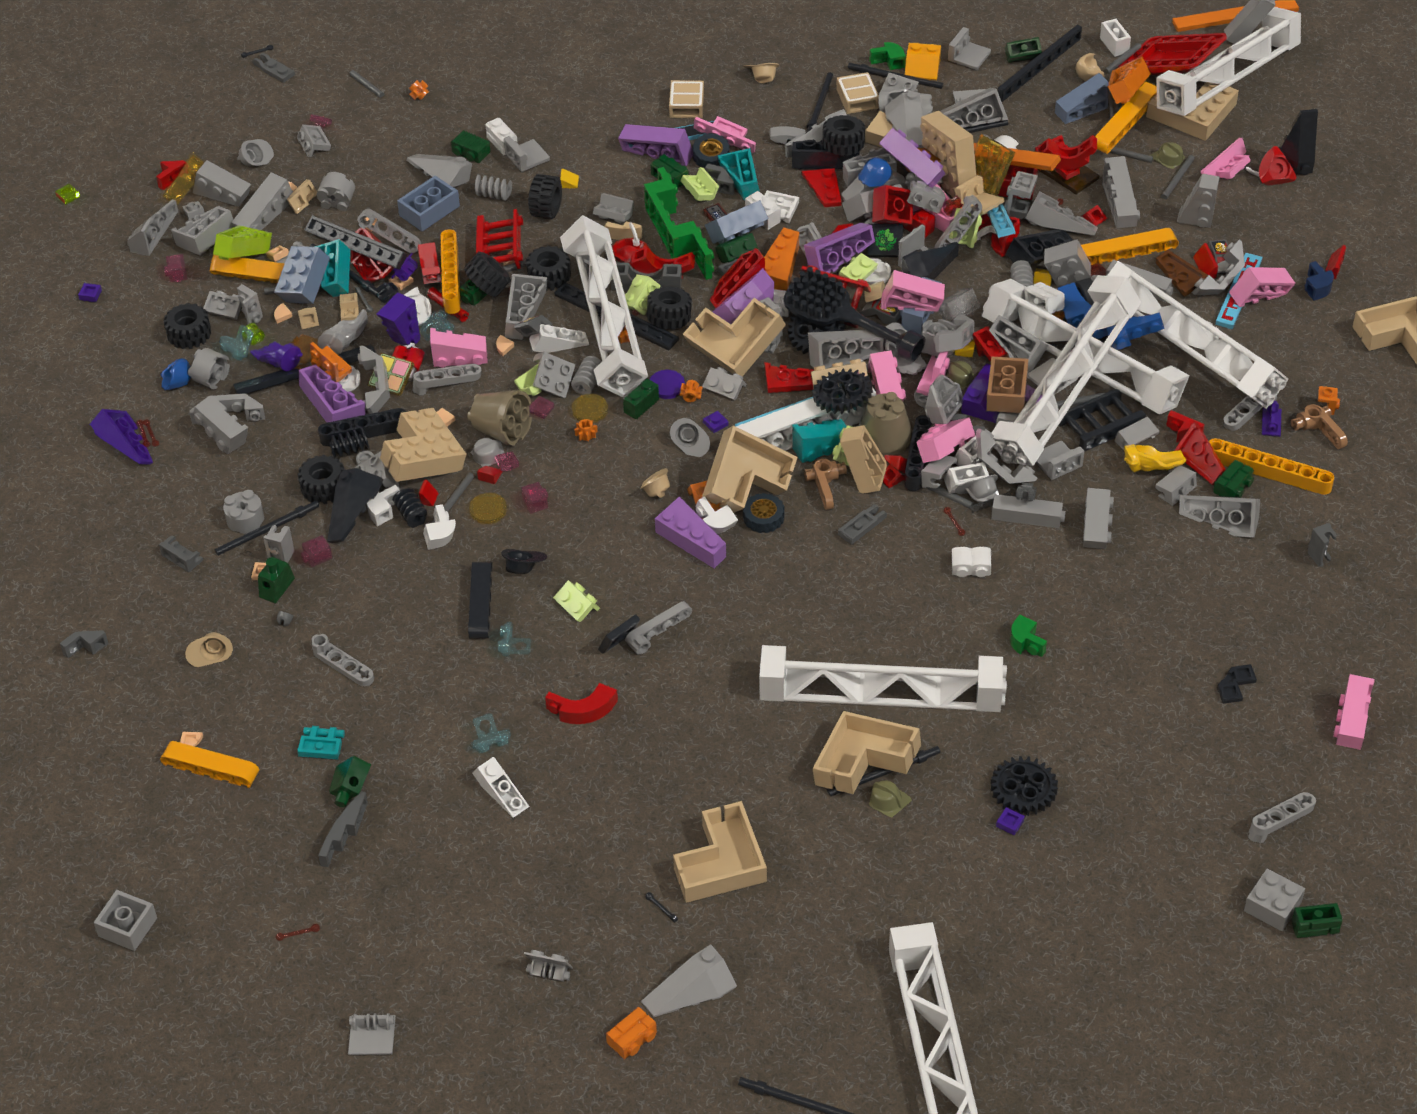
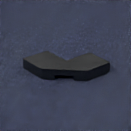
(1236, 676)

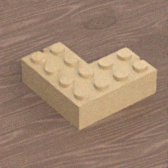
(1204, 118)
(952, 146)
(1389, 325)
(735, 344)
(424, 449)
(743, 462)
(860, 743)
(729, 860)

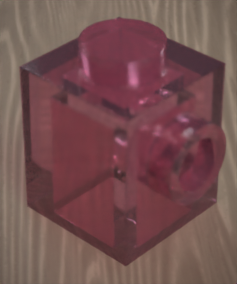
(176, 268)
(534, 497)
(316, 551)

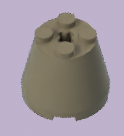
(502, 415)
(887, 423)

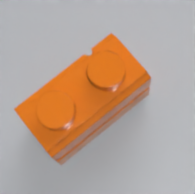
(631, 1033)

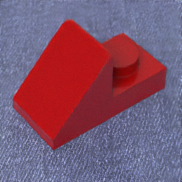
(169, 172)
(987, 344)
(1180, 423)

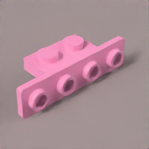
(730, 131)
(1229, 161)
(935, 367)

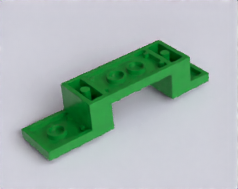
(681, 238)

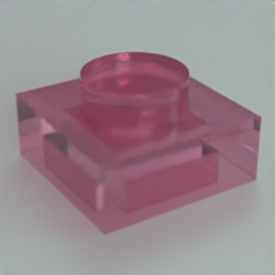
(320, 121)
(541, 407)
(506, 461)

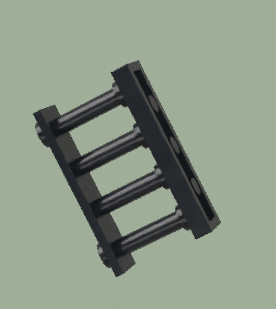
(1101, 433)

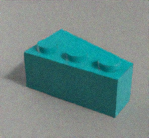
(741, 170)
(337, 271)
(816, 440)

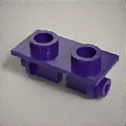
(407, 269)
(1271, 420)

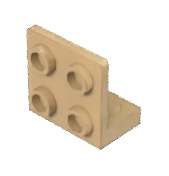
(975, 187)

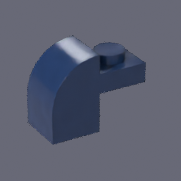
(1319, 282)

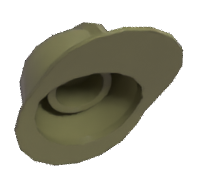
(1169, 155)
(960, 373)
(888, 798)

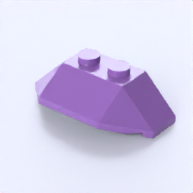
(757, 287)

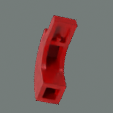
(1070, 157)
(647, 262)
(429, 263)
(583, 710)

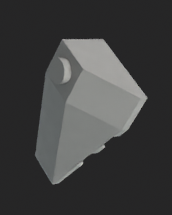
(447, 168)
(696, 981)

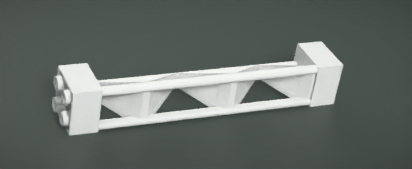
(1178, 91)
(1113, 305)
(1223, 356)
(620, 370)
(1154, 389)
(862, 683)
(913, 949)

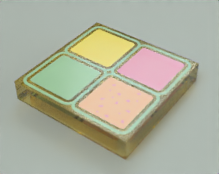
(397, 371)

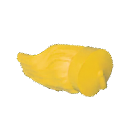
(1148, 458)

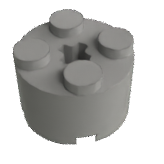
(335, 191)
(930, 329)
(209, 367)
(243, 511)

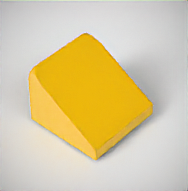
(569, 179)
(1042, 276)
(967, 351)

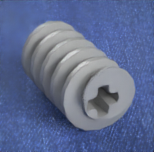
(492, 188)
(1022, 273)
(585, 377)

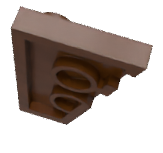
(1180, 271)

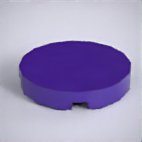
(668, 382)

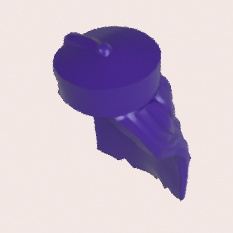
(280, 356)

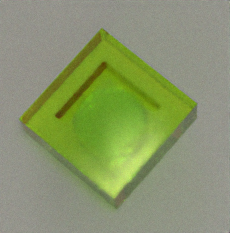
(67, 194)

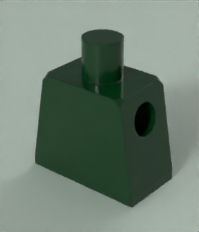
(274, 579)
(348, 779)

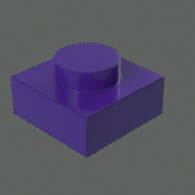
(90, 292)
(715, 421)
(1010, 821)

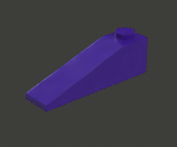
(975, 399)
(118, 429)

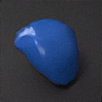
(875, 172)
(176, 374)

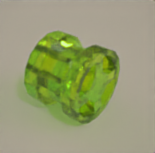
(258, 334)

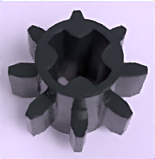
(386, 292)

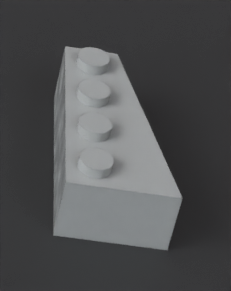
(977, 109)
(1120, 192)
(524, 300)
(842, 346)

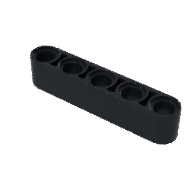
(373, 425)
(914, 463)
(480, 600)

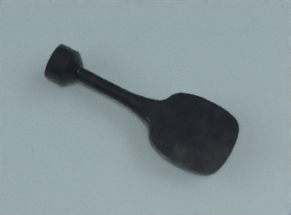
(826, 301)

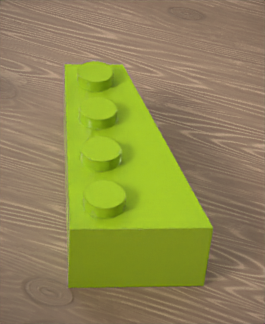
(241, 242)

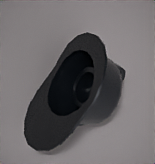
(522, 561)

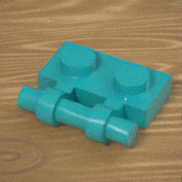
(321, 747)

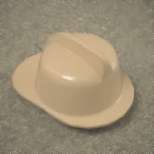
(763, 72)
(656, 484)
(209, 650)

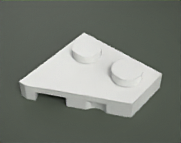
(786, 202)

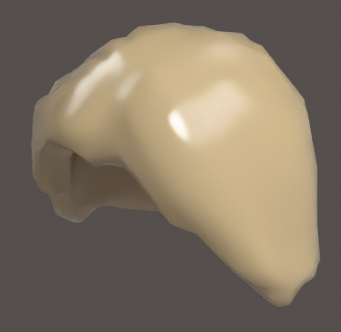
(1087, 67)

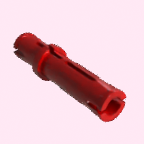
(437, 297)

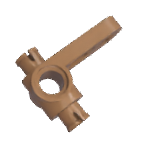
(1317, 417)
(824, 472)

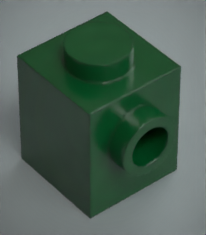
(471, 293)

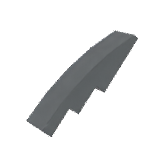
(346, 824)

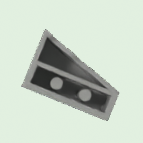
(220, 185)
(860, 205)
(201, 234)
(1018, 342)
(220, 425)

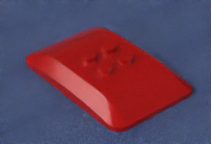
(1177, 52)

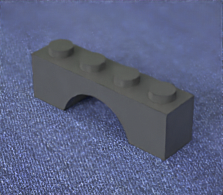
(667, 276)

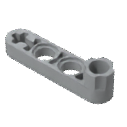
(955, 226)
(388, 234)
(422, 383)
(1242, 418)
(639, 638)
(321, 645)
(1259, 829)

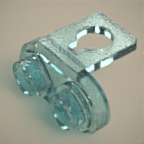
(439, 321)
(236, 347)
(505, 645)
(484, 740)

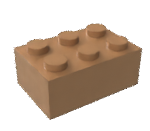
(1007, 384)

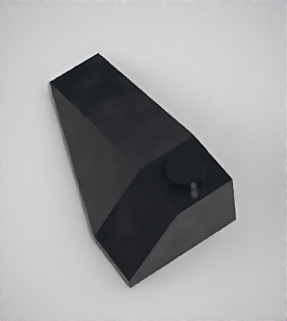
(1300, 143)
(1033, 246)
(929, 262)
(351, 495)

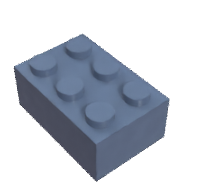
(428, 203)
(737, 223)
(302, 274)

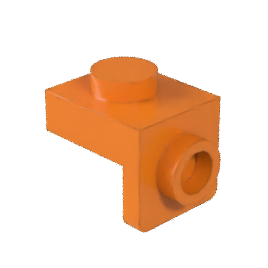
(1329, 395)

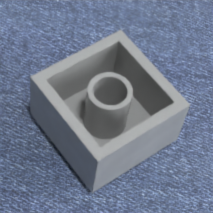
(1067, 263)
(1274, 899)
(125, 920)

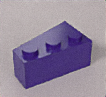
(401, 319)

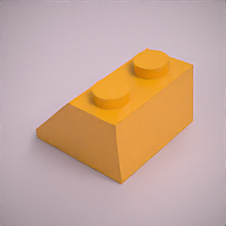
(923, 60)

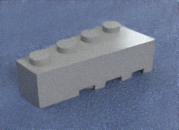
(265, 203)

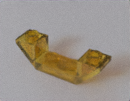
(185, 179)

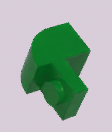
(890, 53)
(1024, 637)

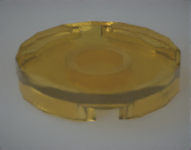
(590, 407)
(488, 508)

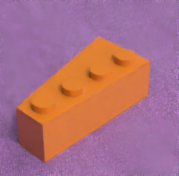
(1127, 80)
(782, 258)

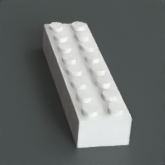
(777, 426)

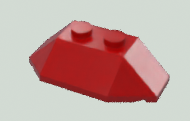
(367, 267)
(738, 274)

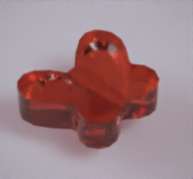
(952, 204)

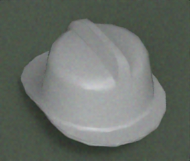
(256, 151)
(687, 430)
(485, 451)
(980, 489)

